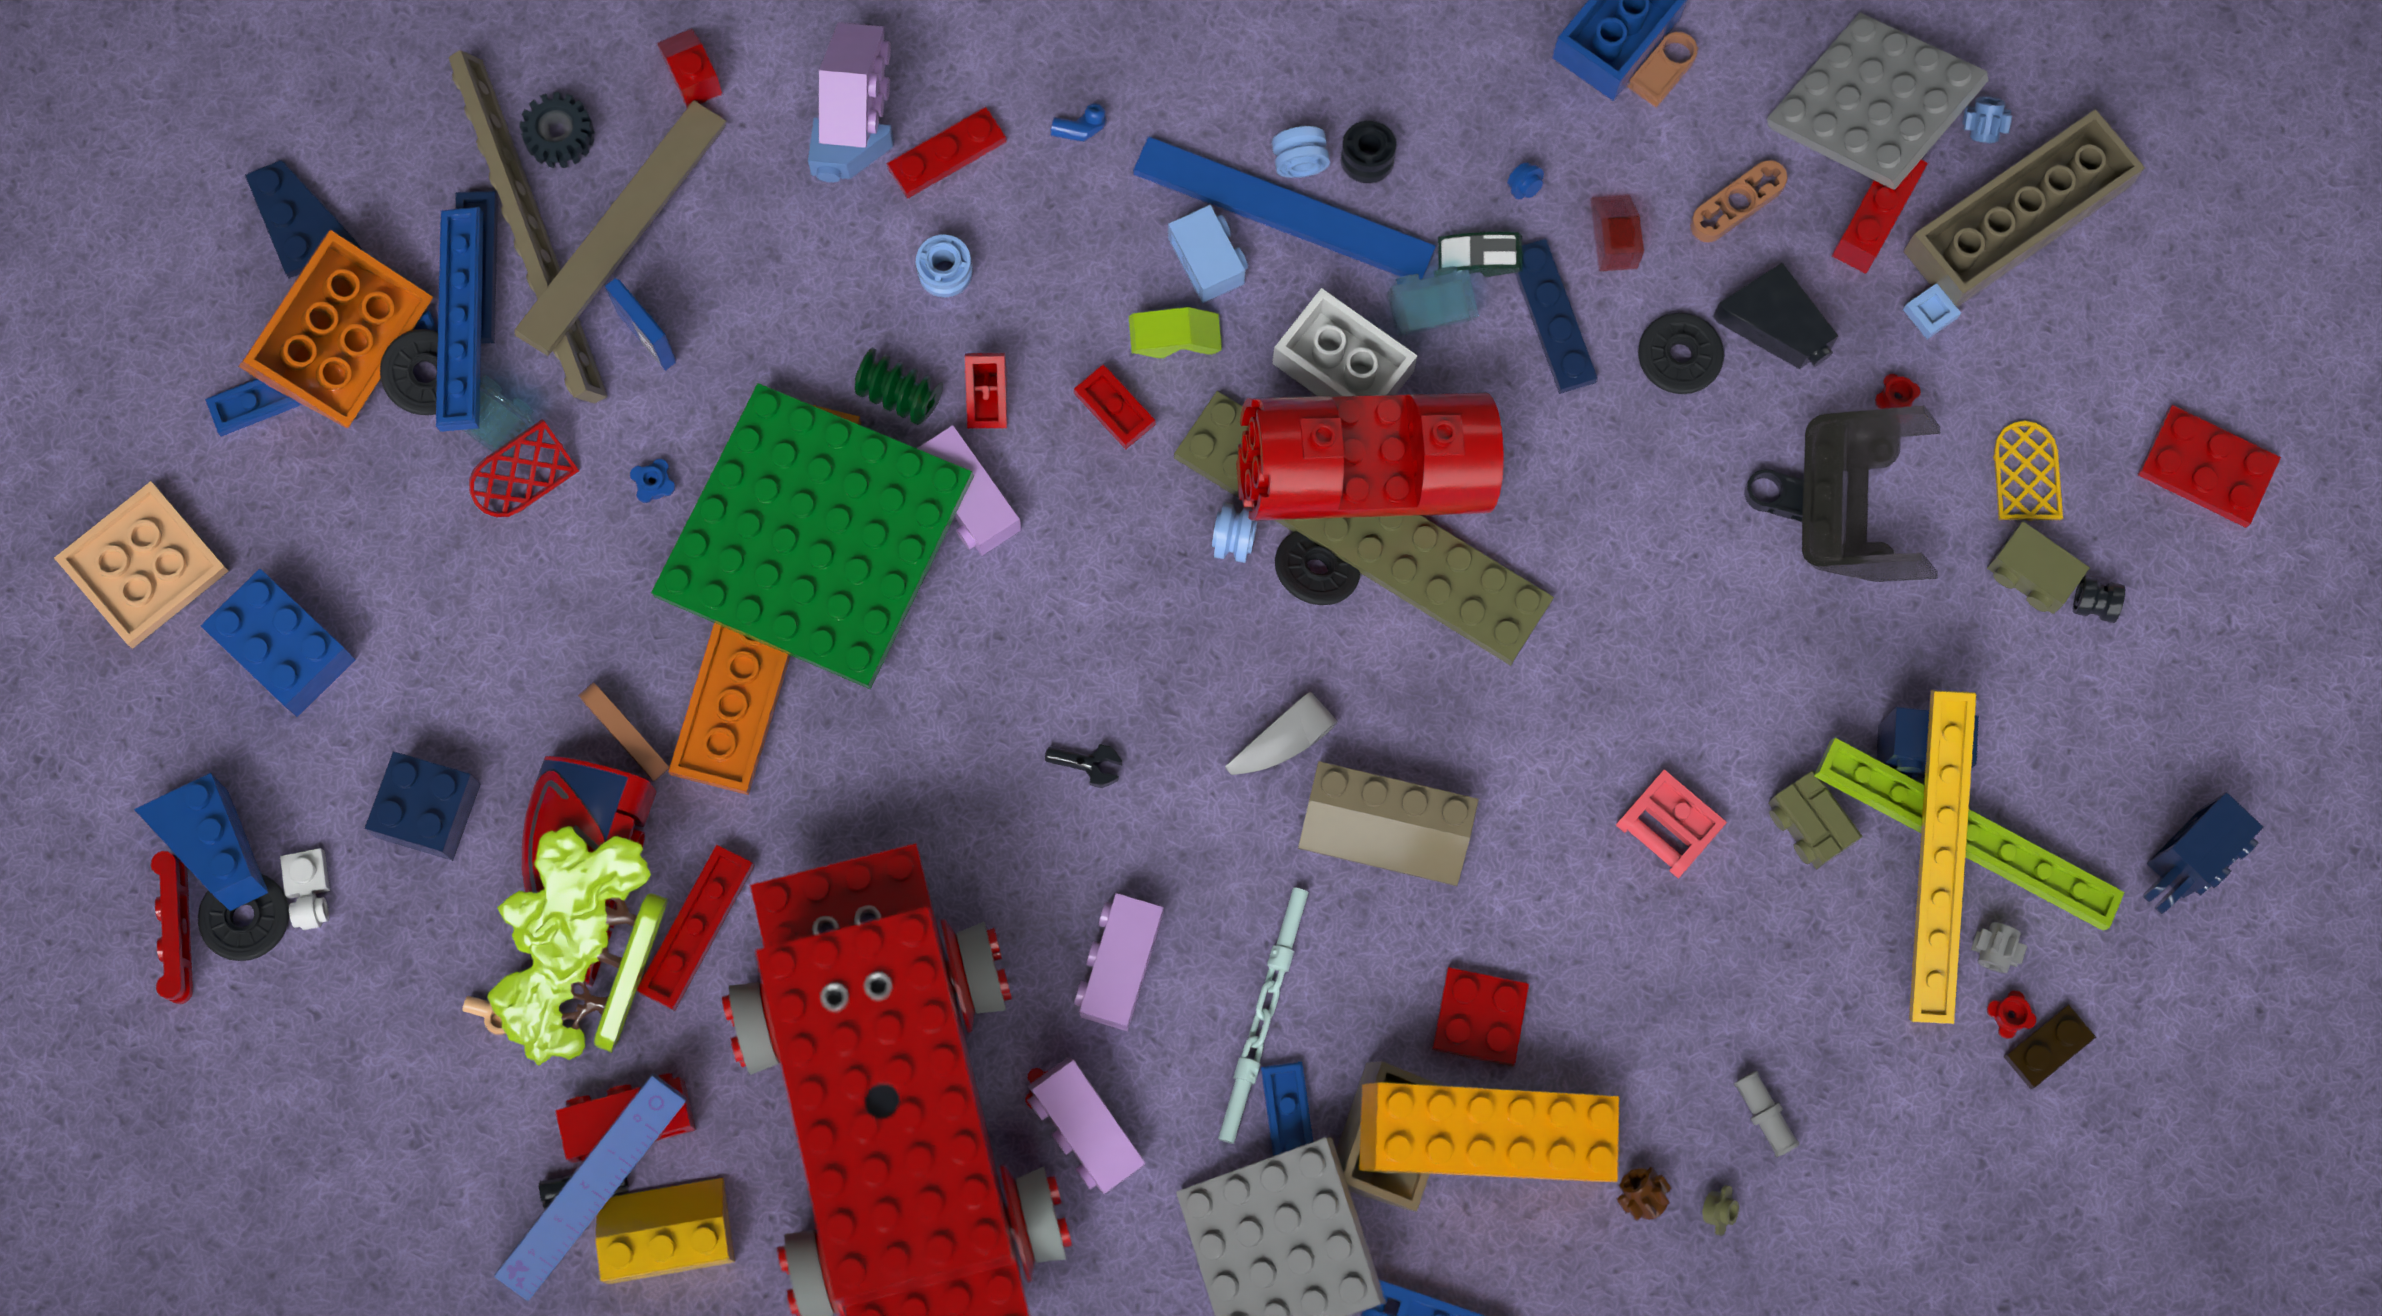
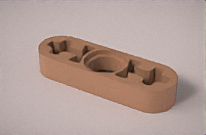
(1753, 177)
(623, 731)

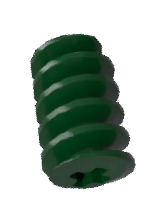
(895, 389)

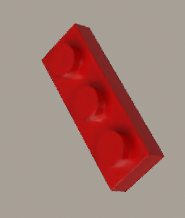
(946, 152)

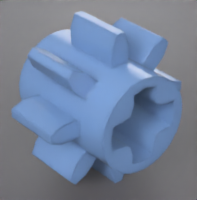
(1987, 119)

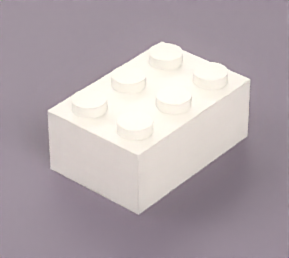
(1342, 352)

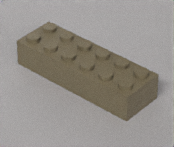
(2024, 208)

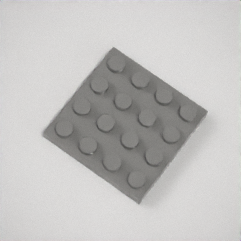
(1877, 100)
(1282, 1238)

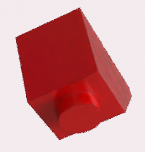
(690, 67)

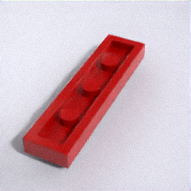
(695, 927)

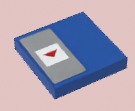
(641, 323)

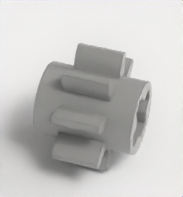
(1999, 947)

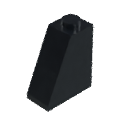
(1779, 319)

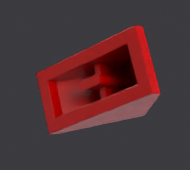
(986, 390)

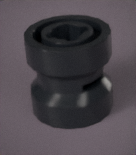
(2098, 599)

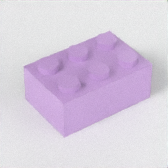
(853, 84)

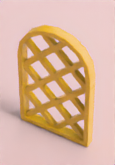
(2054, 462)

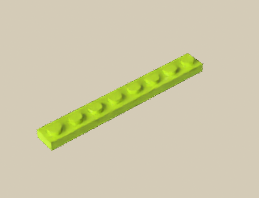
(1985, 842)

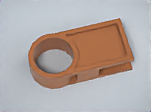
(1658, 73)

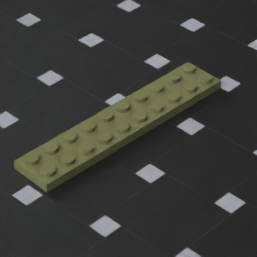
(1396, 552)

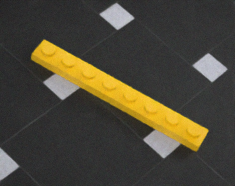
(1942, 856)

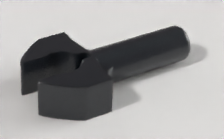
(1087, 763)

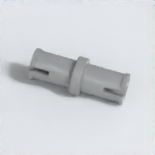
(1766, 1113)

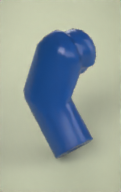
(1082, 128)

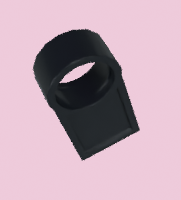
(1790, 495)

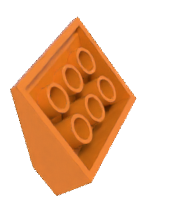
(334, 329)

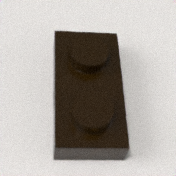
(2049, 1047)

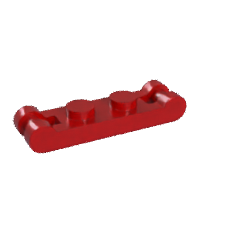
(174, 914)

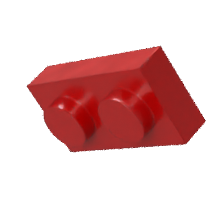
(1114, 406)

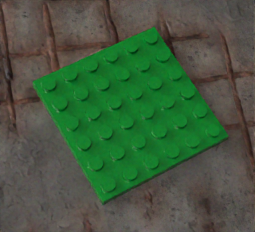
(813, 535)

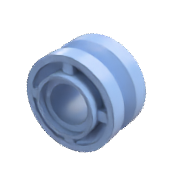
(1300, 152)
(940, 249)
(1233, 533)

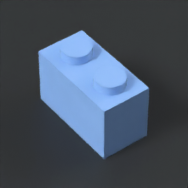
(1207, 253)

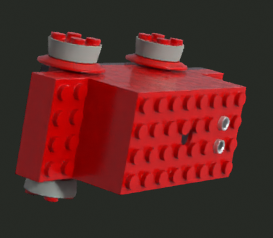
(888, 1097)

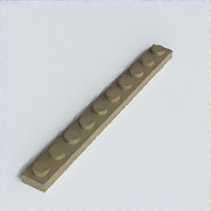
(523, 215)

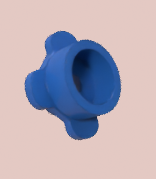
(662, 486)

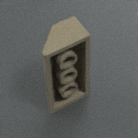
(1388, 823)

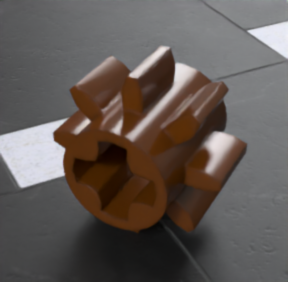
(1644, 1193)

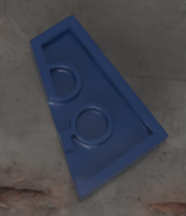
(292, 215)

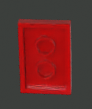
(2209, 466)

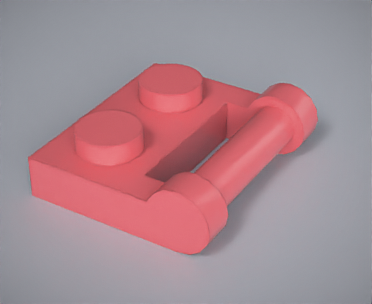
(1678, 812)

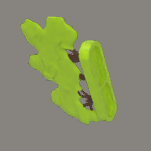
(565, 935)

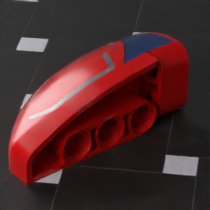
(593, 802)

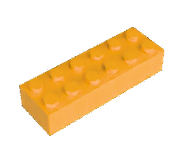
(1489, 1132)

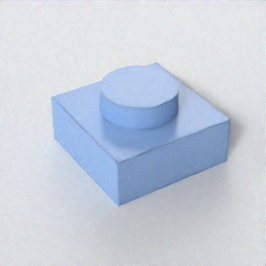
(1932, 311)

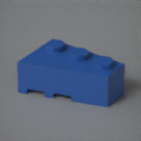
(208, 838)

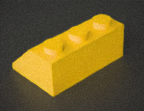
(664, 1231)

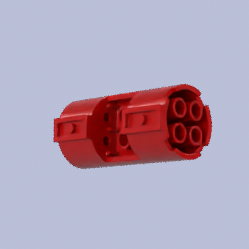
(1370, 456)

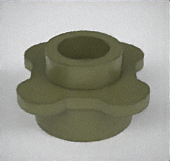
(1720, 1209)

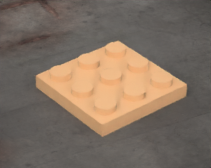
(141, 564)

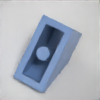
(839, 161)

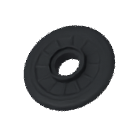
(398, 367)
(1681, 376)
(1310, 586)
(250, 941)

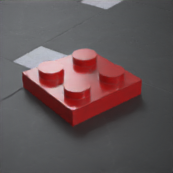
(1480, 1016)

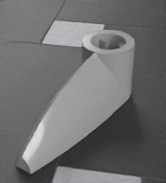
(1285, 738)

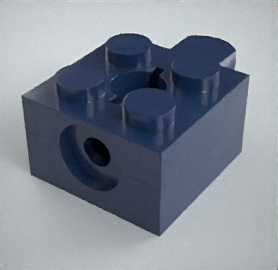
(2203, 851)

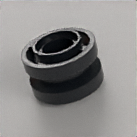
(1372, 137)

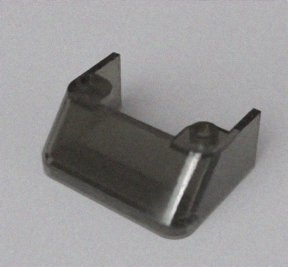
(1835, 491)

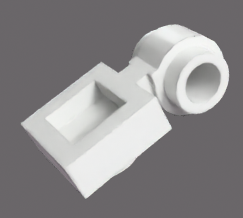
(304, 877)

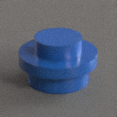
(1525, 180)

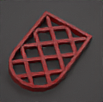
(528, 500)

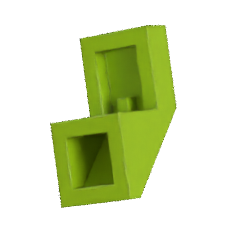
(1170, 330)

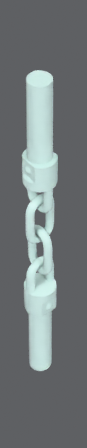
(1247, 1068)

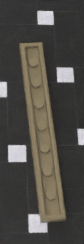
(619, 228)

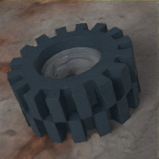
(560, 149)

